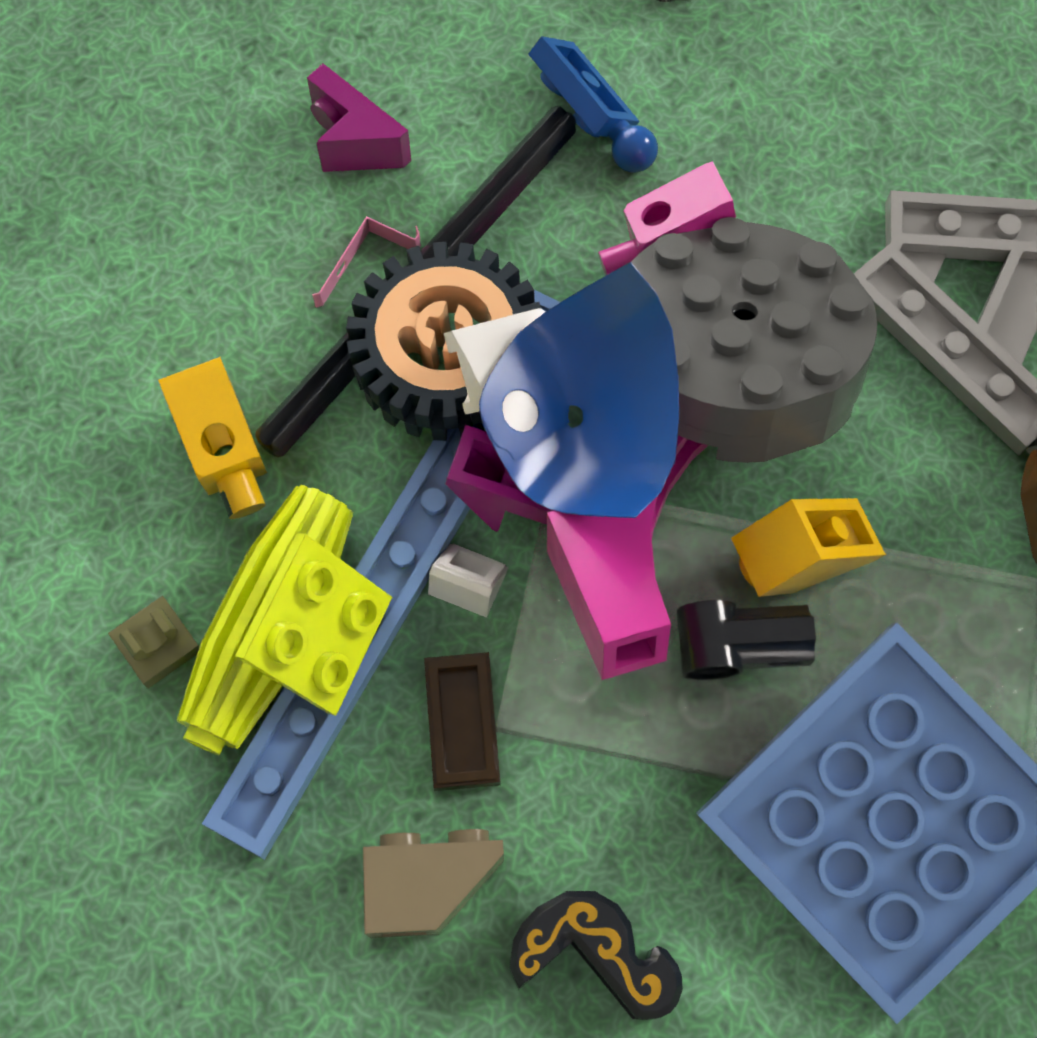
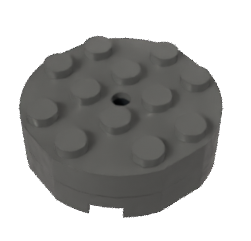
(763, 335)

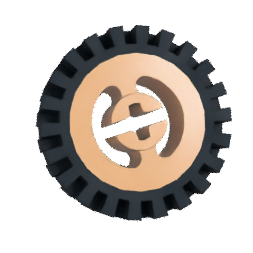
(410, 315)

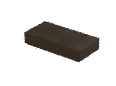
(461, 721)

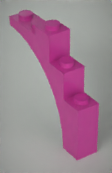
(612, 579)

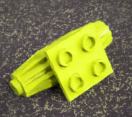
(285, 621)

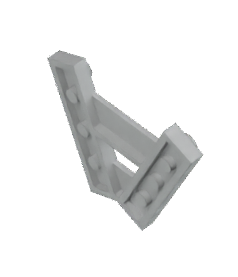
(971, 358)

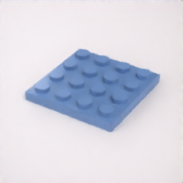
(888, 821)

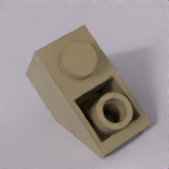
(424, 886)

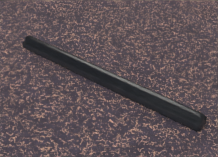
(466, 226)

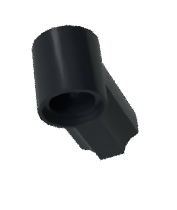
(724, 640)

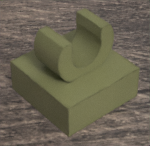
(154, 642)

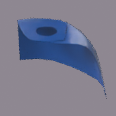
(617, 363)

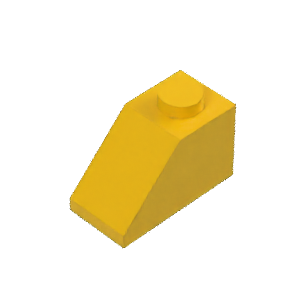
(805, 545)

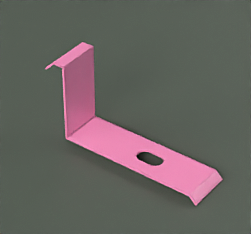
(367, 225)

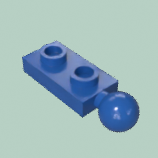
(595, 103)

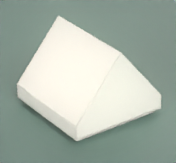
(466, 579)

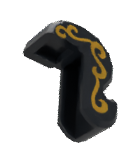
(606, 943)

